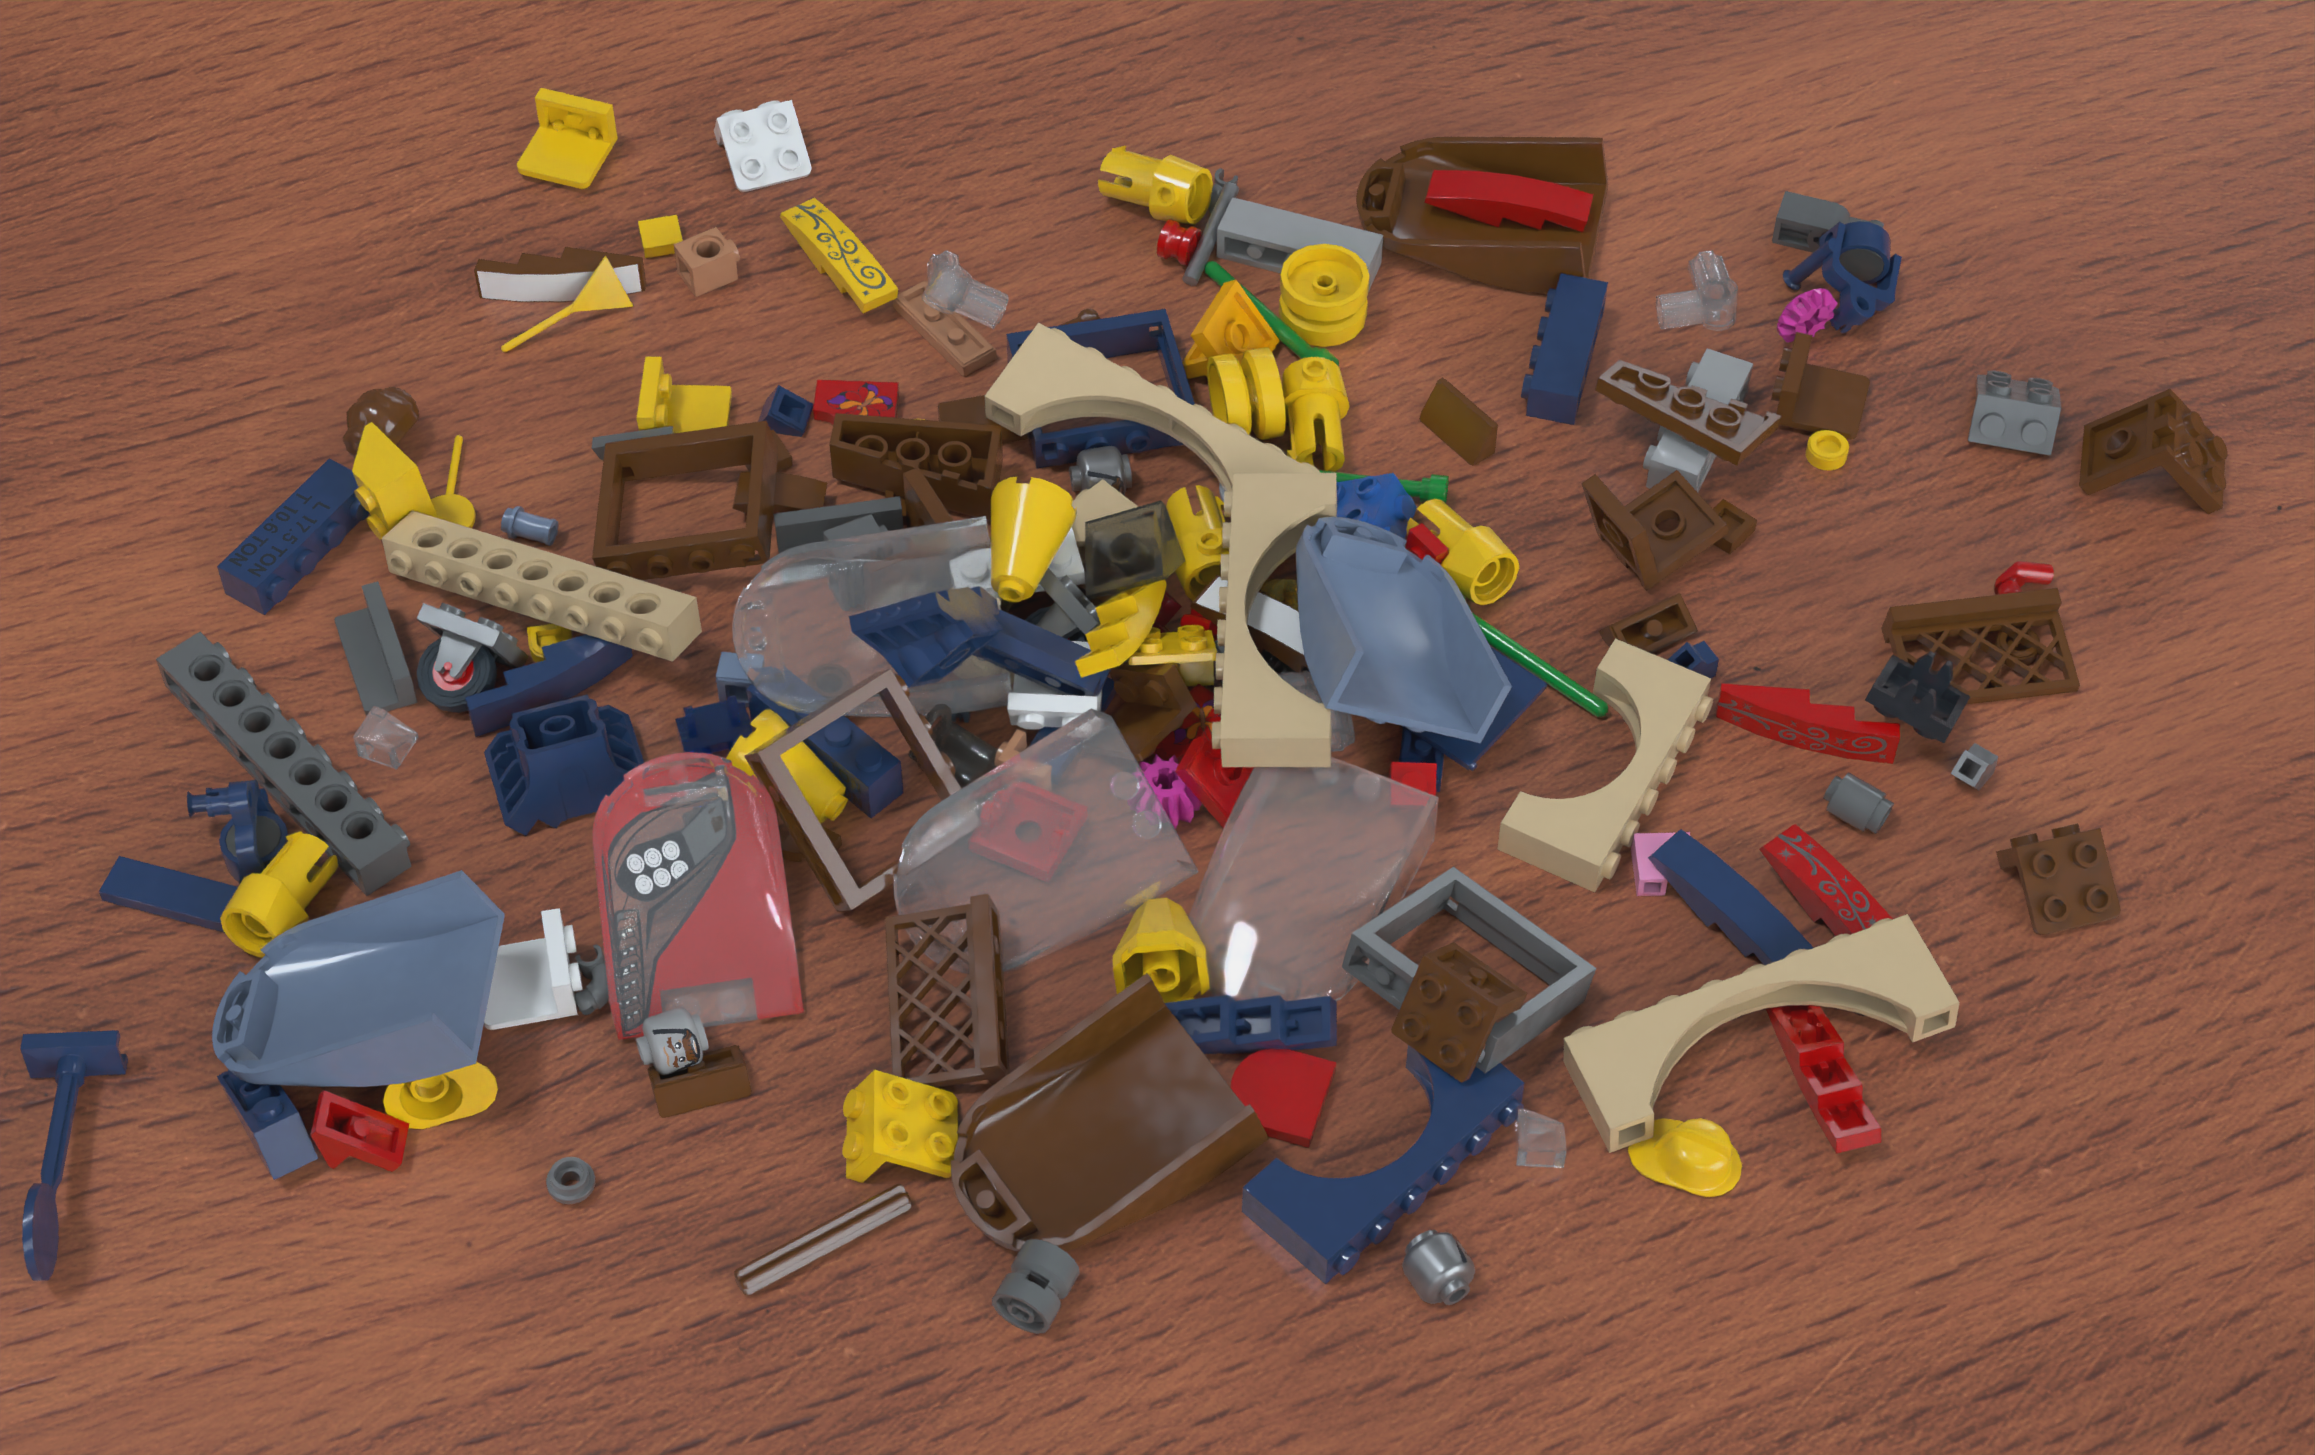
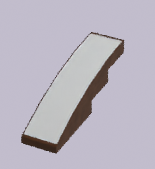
(553, 278)
(1270, 623)

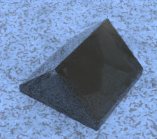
(1130, 550)

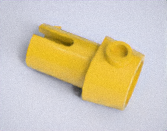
(1167, 186)
(1314, 410)
(1198, 537)
(1476, 555)
(278, 896)

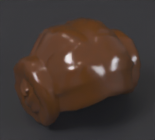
(388, 409)

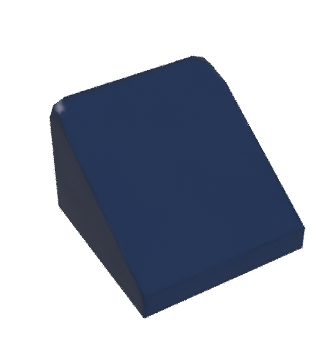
(786, 412)

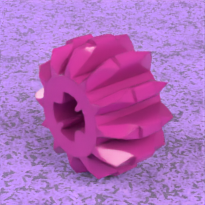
(1170, 790)

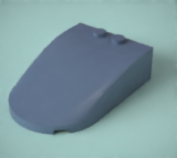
(1392, 633)
(367, 992)

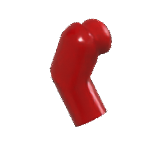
(2022, 573)

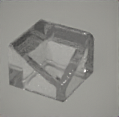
(384, 738)
(1539, 1140)

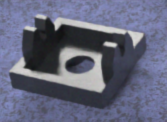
(1919, 696)

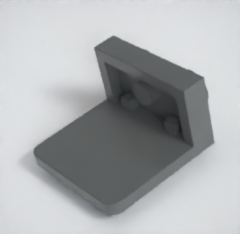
(2015, 413)

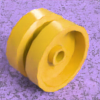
(1324, 294)
(1248, 392)

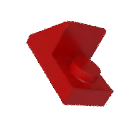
(350, 1129)

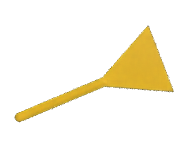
(599, 293)

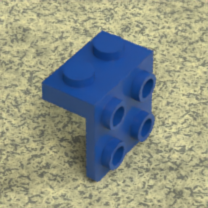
(1376, 501)

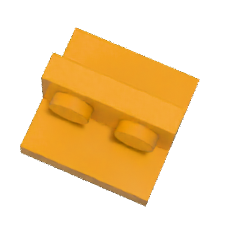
(1227, 327)

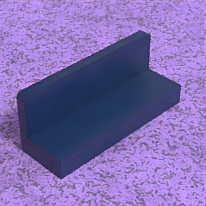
(1040, 657)

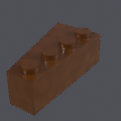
(955, 457)

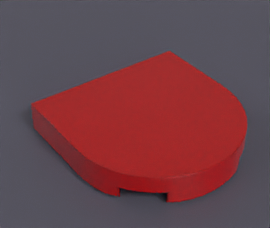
(1285, 1091)

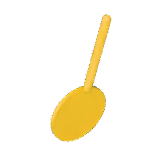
(452, 506)

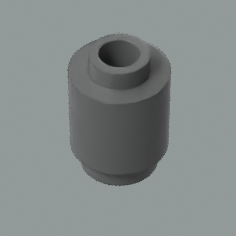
(1858, 803)

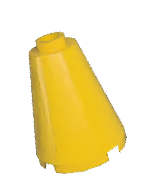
(1026, 534)
(815, 780)

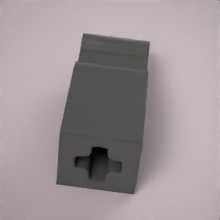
(1805, 219)

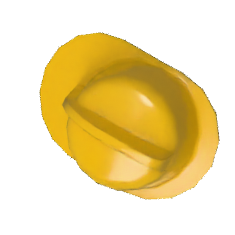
(442, 1097)
(1689, 1157)

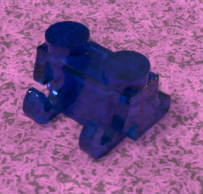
(713, 726)

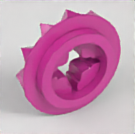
(1806, 314)

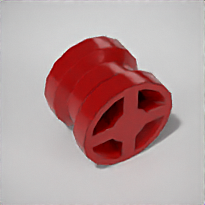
(1178, 242)

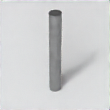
(1209, 235)

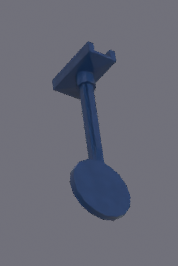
(68, 1059)

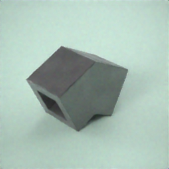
(1975, 766)

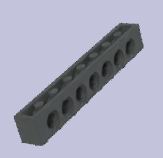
(285, 762)

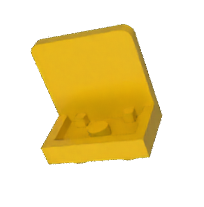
(571, 139)
(899, 1124)

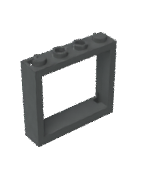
(1392, 972)

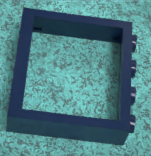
(1112, 338)

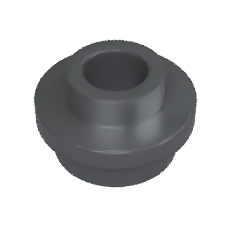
(570, 1169)

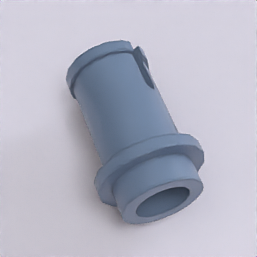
(530, 526)

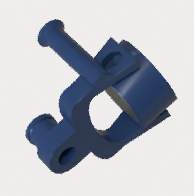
(1851, 260)
(253, 832)

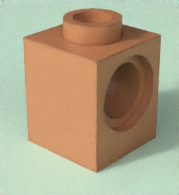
(706, 261)

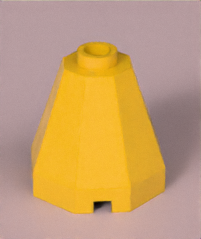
(1166, 948)

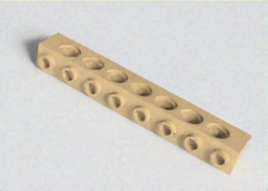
(543, 585)

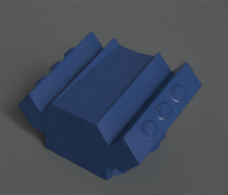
(931, 632)
(560, 761)

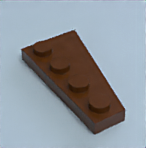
(1686, 410)

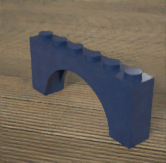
(1335, 1219)

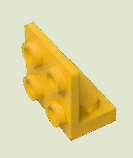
(679, 405)
(1189, 649)

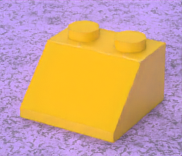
(387, 482)

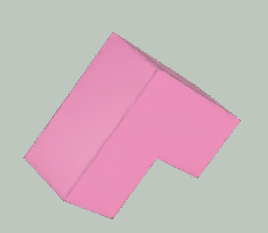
(1647, 877)

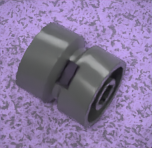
(1038, 1282)

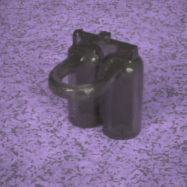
(968, 752)

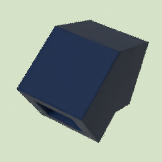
(1696, 658)

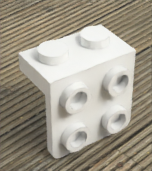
(763, 145)
(1039, 707)
(535, 978)

